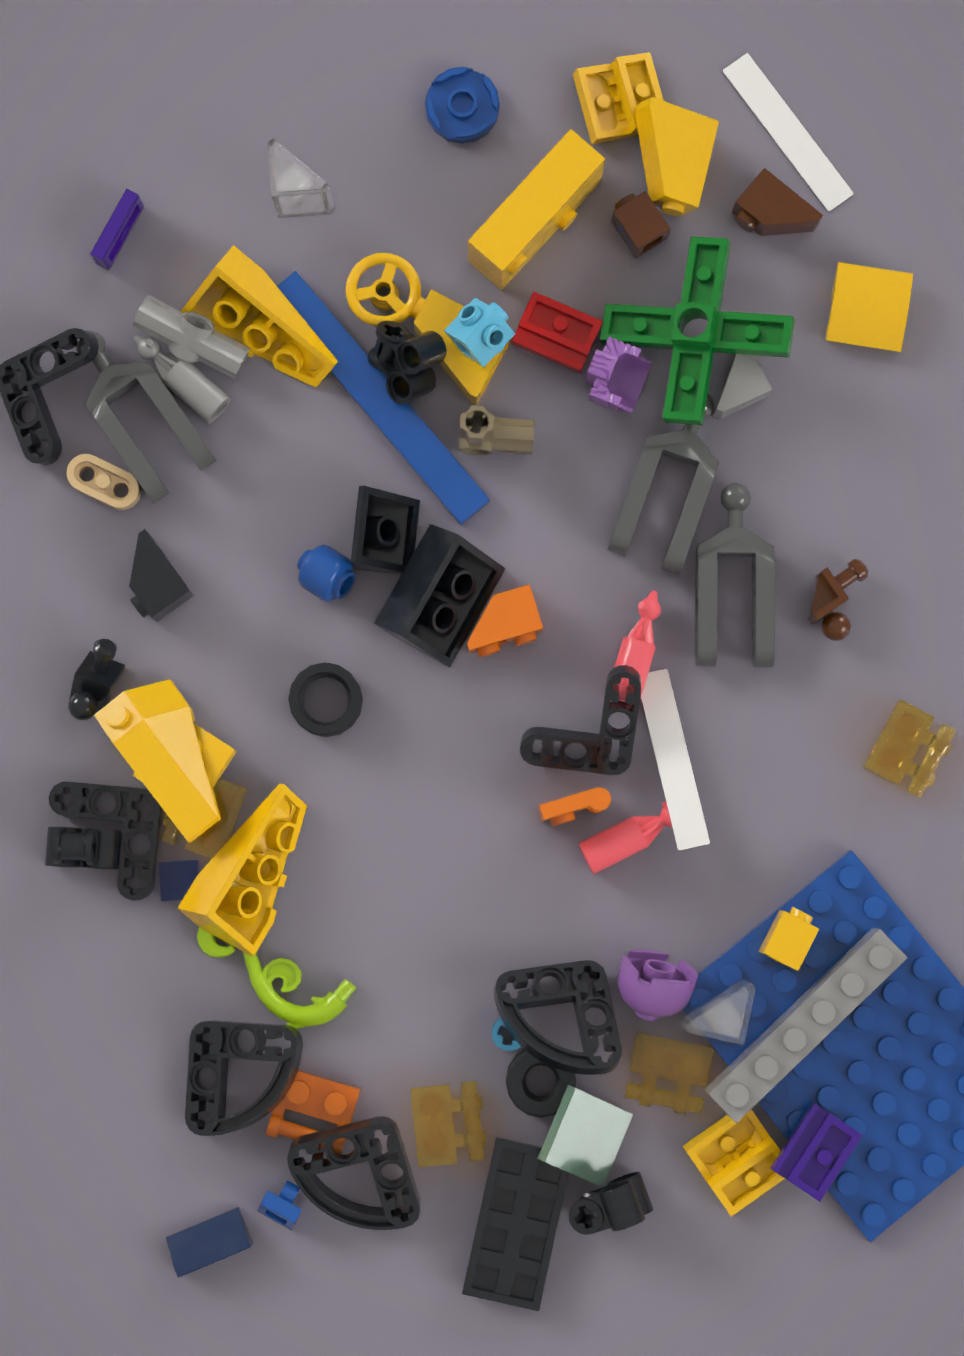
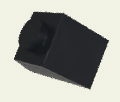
(155, 580)

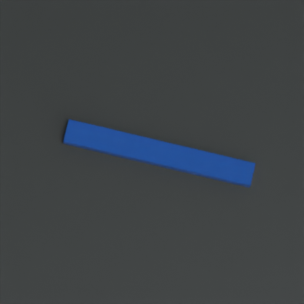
(396, 421)

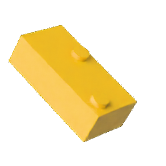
(536, 209)

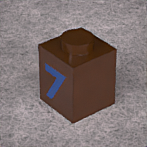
(639, 223)

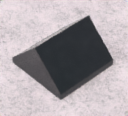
(384, 531)

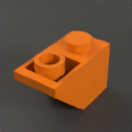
(506, 619)

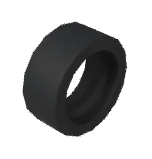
(315, 672)

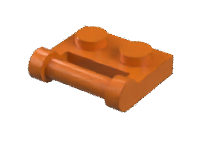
(563, 809)
(315, 1098)

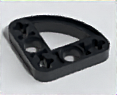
(571, 991)
(228, 1047)
(365, 1149)

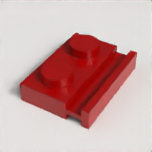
(556, 332)

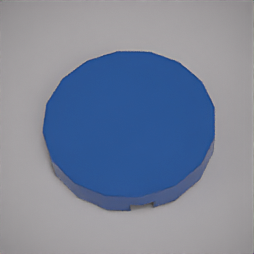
(462, 105)

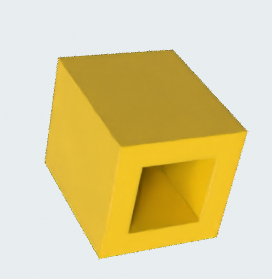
(789, 938)

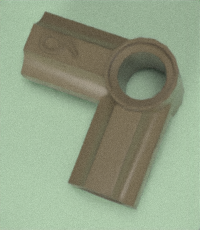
(484, 433)

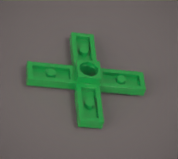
(693, 356)

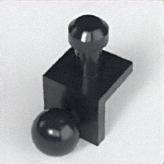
(94, 680)

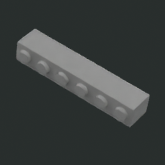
(805, 1024)

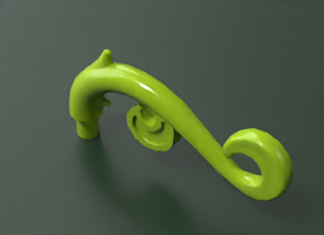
(261, 979)

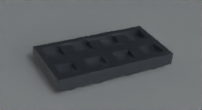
(515, 1226)

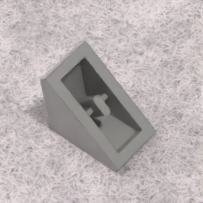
(743, 386)

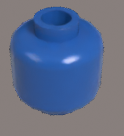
(326, 573)

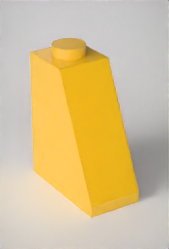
(674, 153)
(436, 315)

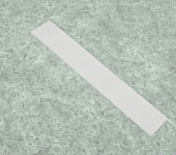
(788, 132)
(673, 761)

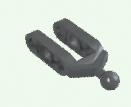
(115, 382)
(683, 446)
(742, 543)

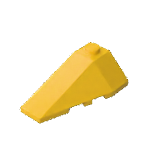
(257, 314)
(159, 742)
(241, 881)

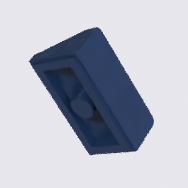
(208, 1242)

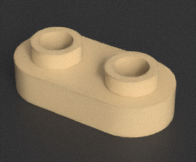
(104, 483)

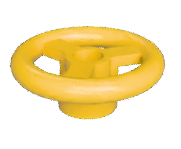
(386, 303)

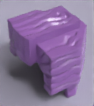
(617, 375)

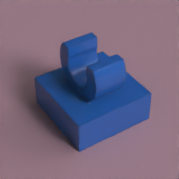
(280, 1207)

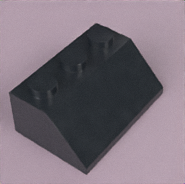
(440, 594)

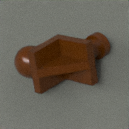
(830, 595)

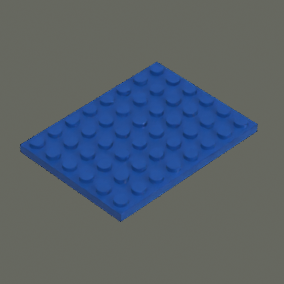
(885, 1068)

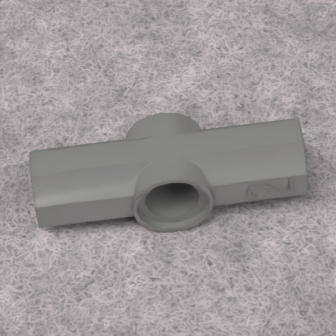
(191, 336)

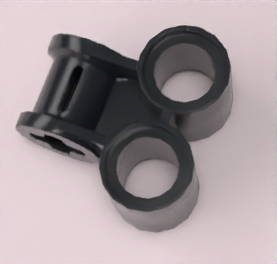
(406, 360)
(82, 848)
(616, 1205)

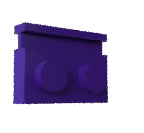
(816, 1151)

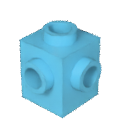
(480, 331)

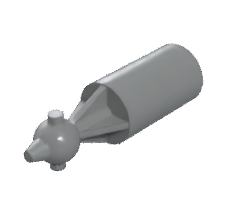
(185, 380)

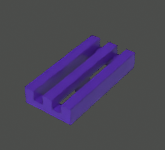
(117, 229)

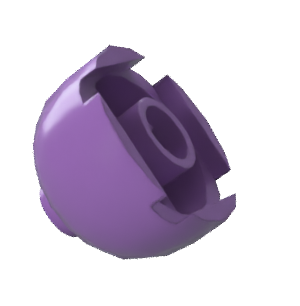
(653, 985)

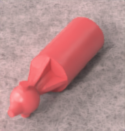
(639, 647)
(623, 840)

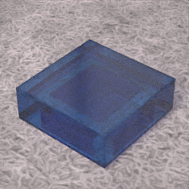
(177, 878)

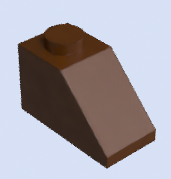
(774, 208)

